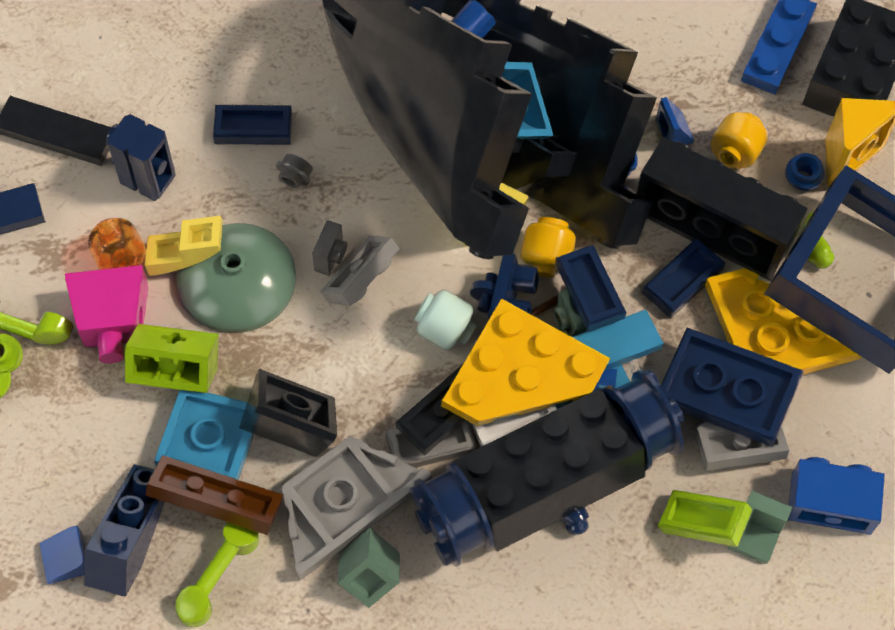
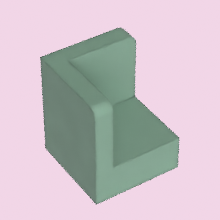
(762, 528)
(369, 567)

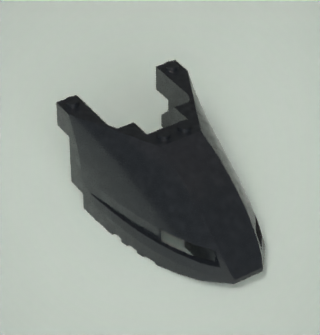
(456, 121)

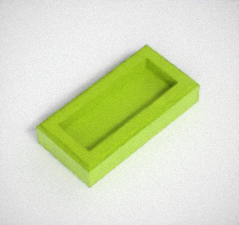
(705, 518)

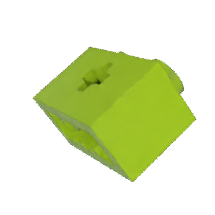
(171, 358)

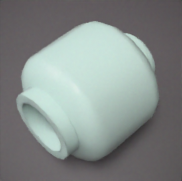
(445, 319)

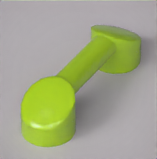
(50, 330)
(193, 602)

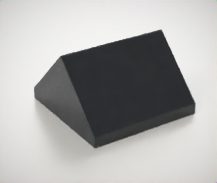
(290, 414)

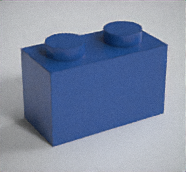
(836, 495)

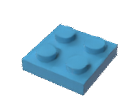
(207, 433)

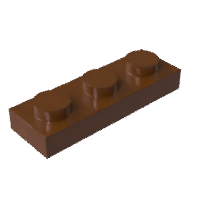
(214, 495)

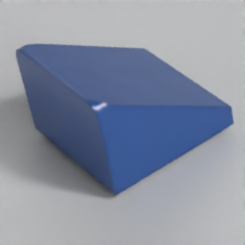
(673, 123)
(63, 555)

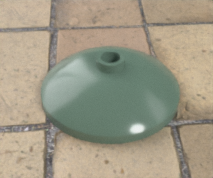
(244, 295)

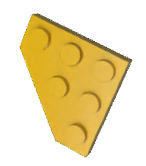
(769, 328)
(521, 369)

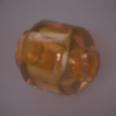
(116, 244)

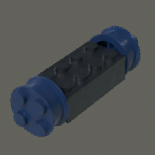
(549, 468)

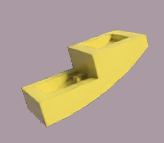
(178, 250)

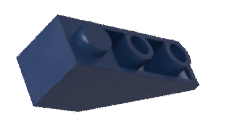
(123, 535)

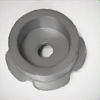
(294, 171)

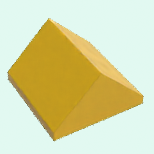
(857, 133)

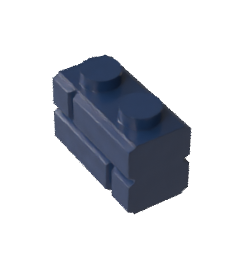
(141, 156)

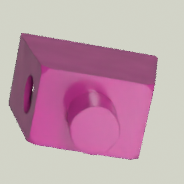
(108, 307)

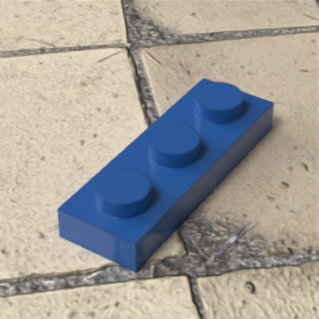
(778, 44)

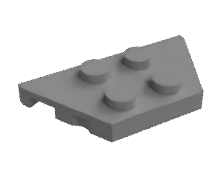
(342, 498)

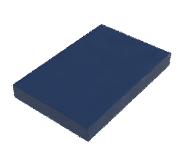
(731, 386)

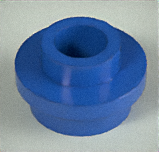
(808, 163)

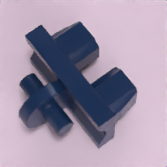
(510, 280)

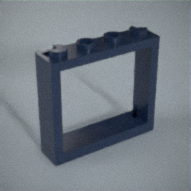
(877, 207)

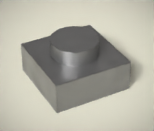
(329, 248)

